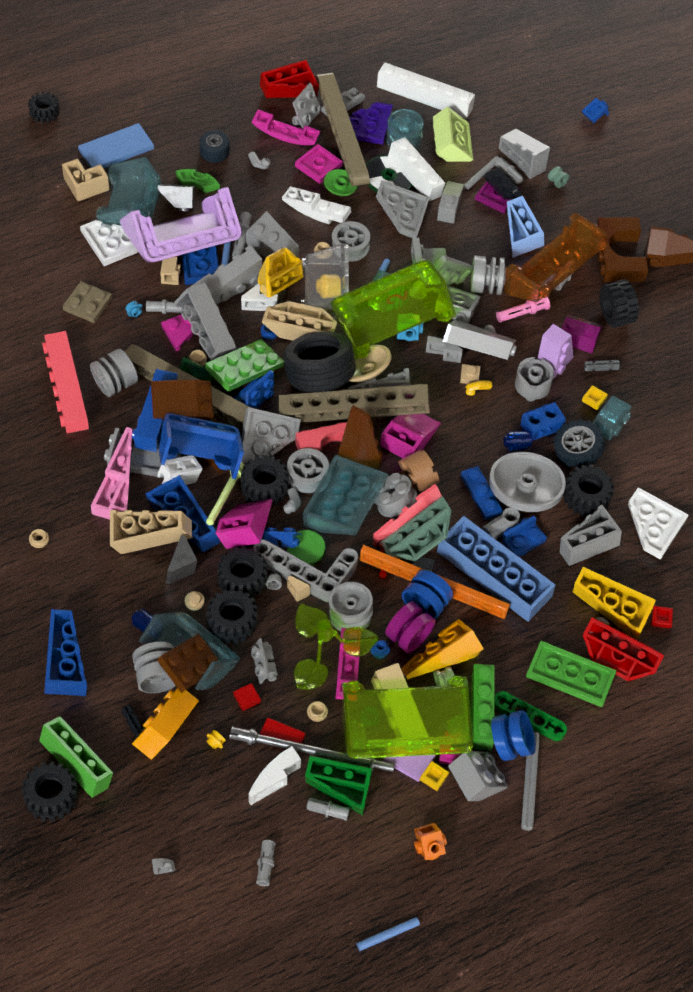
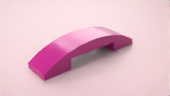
(283, 131)
(347, 668)

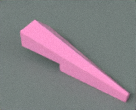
(115, 486)

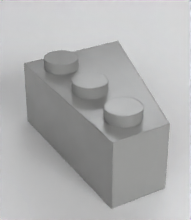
(525, 152)
(268, 237)
(591, 537)

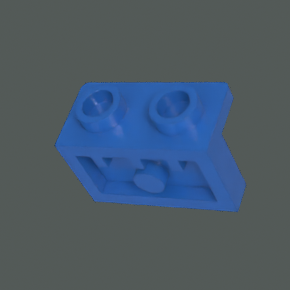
(523, 537)

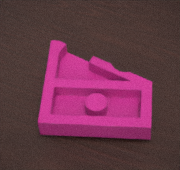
(177, 331)

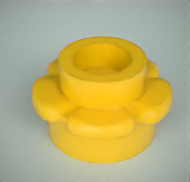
(215, 739)

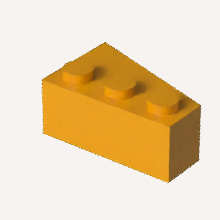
(165, 722)

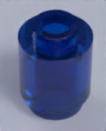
(517, 440)
(141, 619)

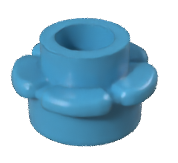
(133, 309)

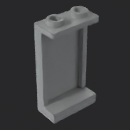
(141, 462)

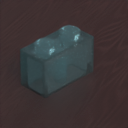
(612, 417)

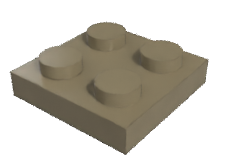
(87, 302)

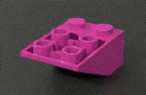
(408, 434)
(244, 524)

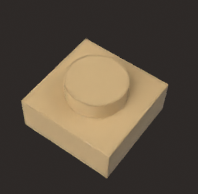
(469, 373)

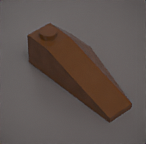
(667, 248)

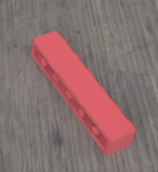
(66, 382)

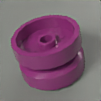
(410, 627)

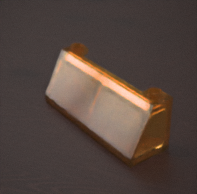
(556, 260)

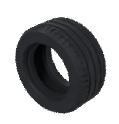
(319, 362)

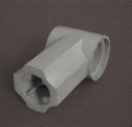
(500, 524)

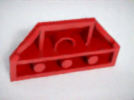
(620, 651)

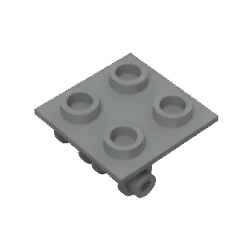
(306, 107)

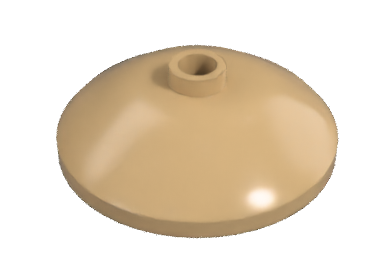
(373, 364)

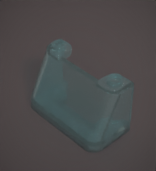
(133, 190)

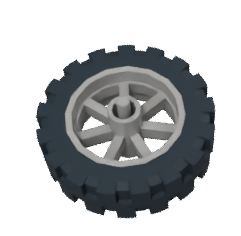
(577, 431)

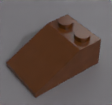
(182, 398)

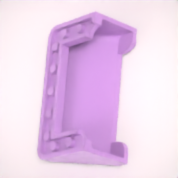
(171, 239)

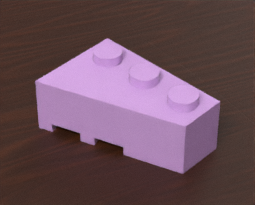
(556, 349)

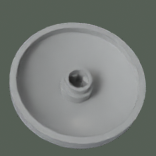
(527, 481)

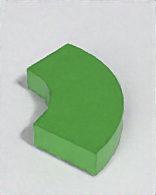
(202, 181)

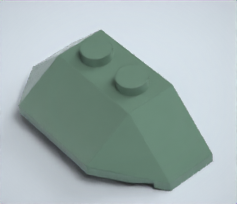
(420, 532)

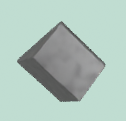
(182, 563)

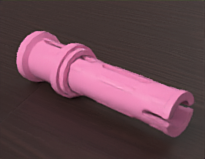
(531, 306)

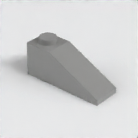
(450, 202)

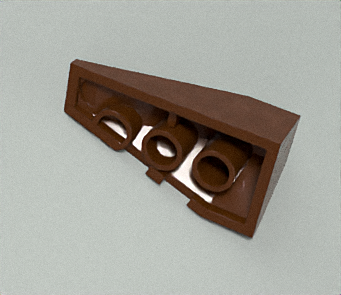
(358, 440)

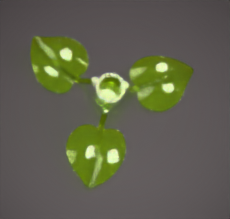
(312, 620)

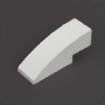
(275, 775)

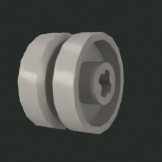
(351, 606)

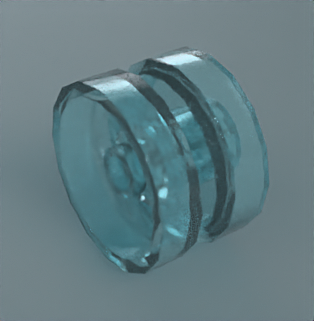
(405, 124)

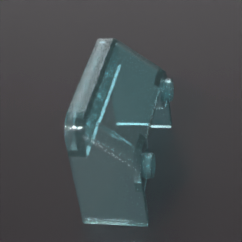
(180, 627)

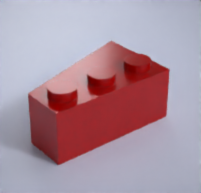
(288, 80)

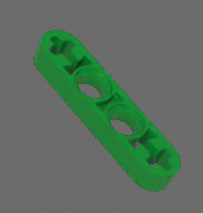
(532, 712)

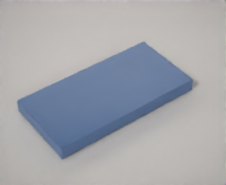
(116, 147)

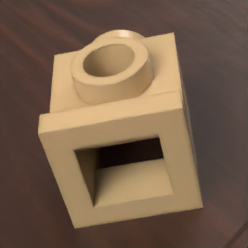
(170, 271)

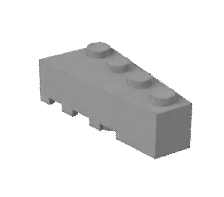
(234, 277)

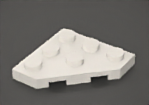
(108, 241)
(655, 522)

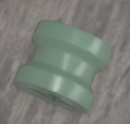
(558, 177)

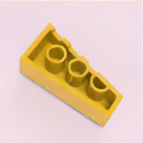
(616, 602)

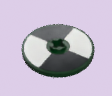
(382, 169)

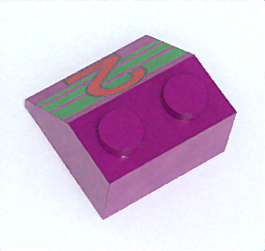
(583, 332)

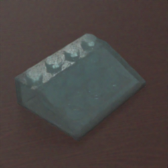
(343, 497)

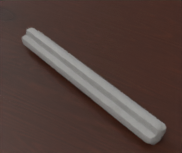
(530, 788)

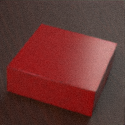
(662, 617)
(247, 697)

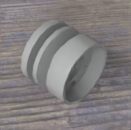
(487, 275)
(114, 372)
(150, 674)

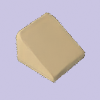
(298, 588)

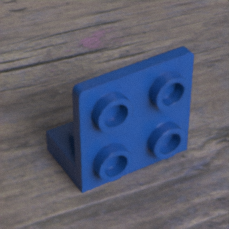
(257, 391)

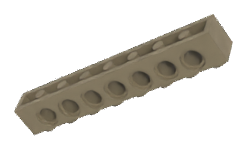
(380, 407)

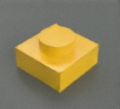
(594, 397)
(434, 776)

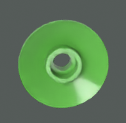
(338, 182)

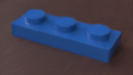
(481, 493)

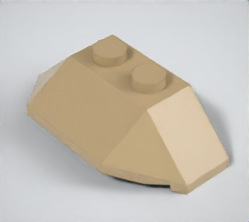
(294, 320)

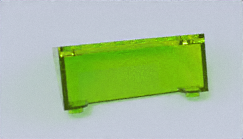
(393, 305)
(407, 720)

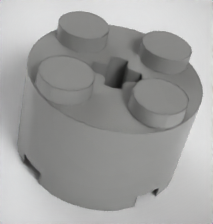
(534, 378)

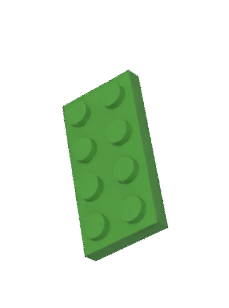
(244, 365)
(571, 673)

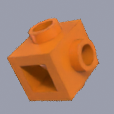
(430, 841)

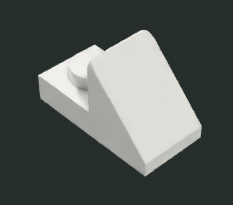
(255, 301)

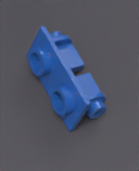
(288, 537)

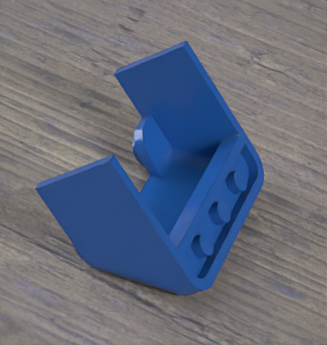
(202, 440)

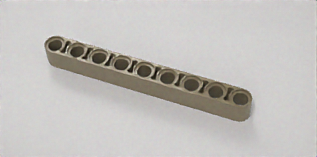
(342, 130)
(224, 406)

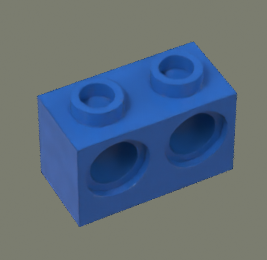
(543, 423)

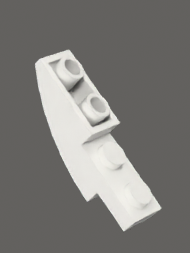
(314, 207)

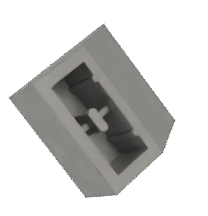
(478, 775)

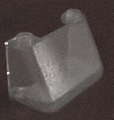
(326, 276)

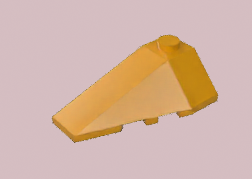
(454, 646)

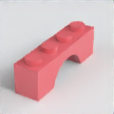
(320, 437)

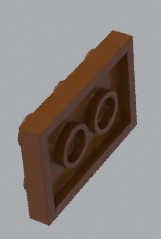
(187, 662)

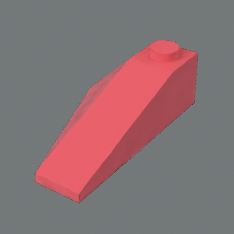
(423, 501)

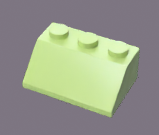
(452, 136)

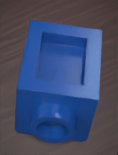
(595, 110)

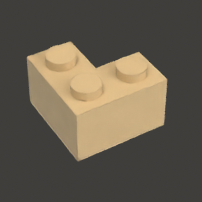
(85, 182)

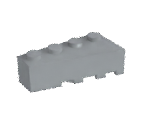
(205, 320)

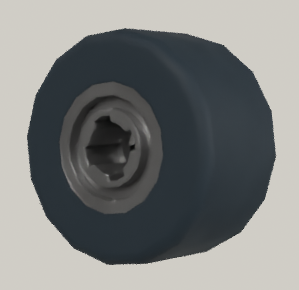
(214, 146)

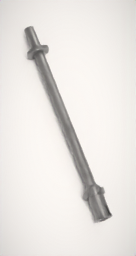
(251, 736)

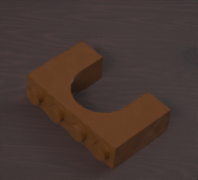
(614, 266)

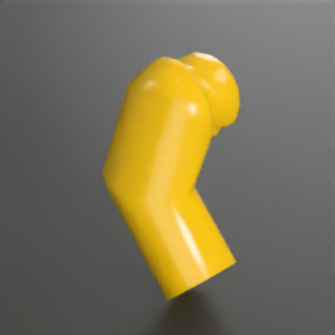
(478, 385)

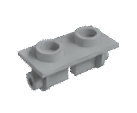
(262, 654)

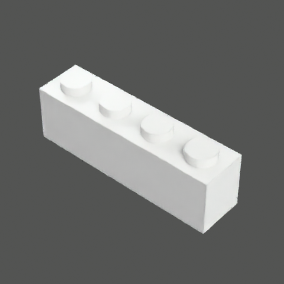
(416, 169)

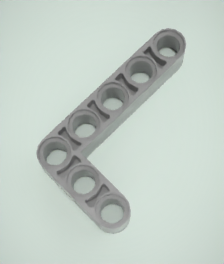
(306, 571)

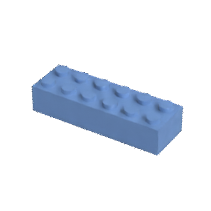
(496, 568)

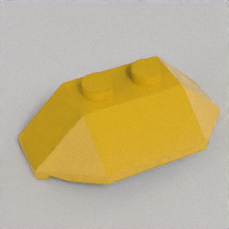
(279, 272)

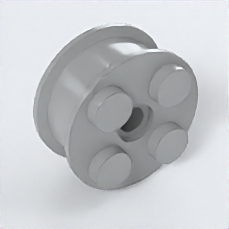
(355, 235)
(306, 469)
(395, 495)

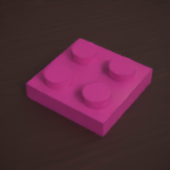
(318, 163)

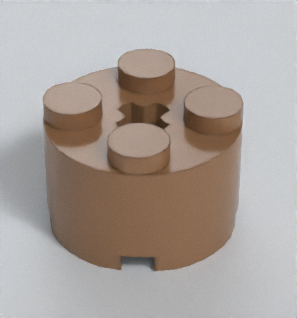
(419, 470)

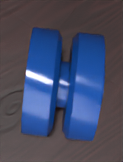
(428, 592)
(513, 735)

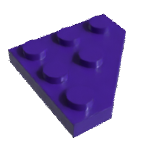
(371, 123)

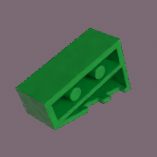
(340, 781)

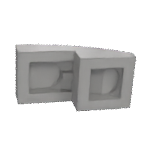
(449, 351)

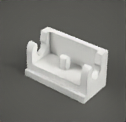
(186, 467)

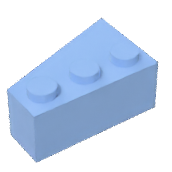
(523, 227)

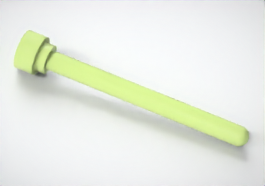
(223, 497)

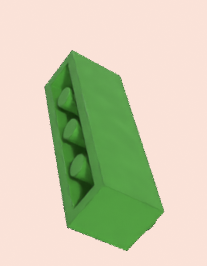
(482, 706)
(76, 755)

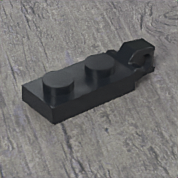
(502, 184)

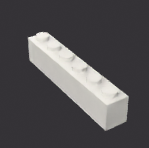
(425, 90)

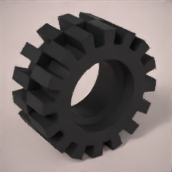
(46, 113)

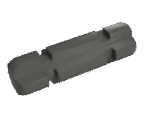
(601, 365)

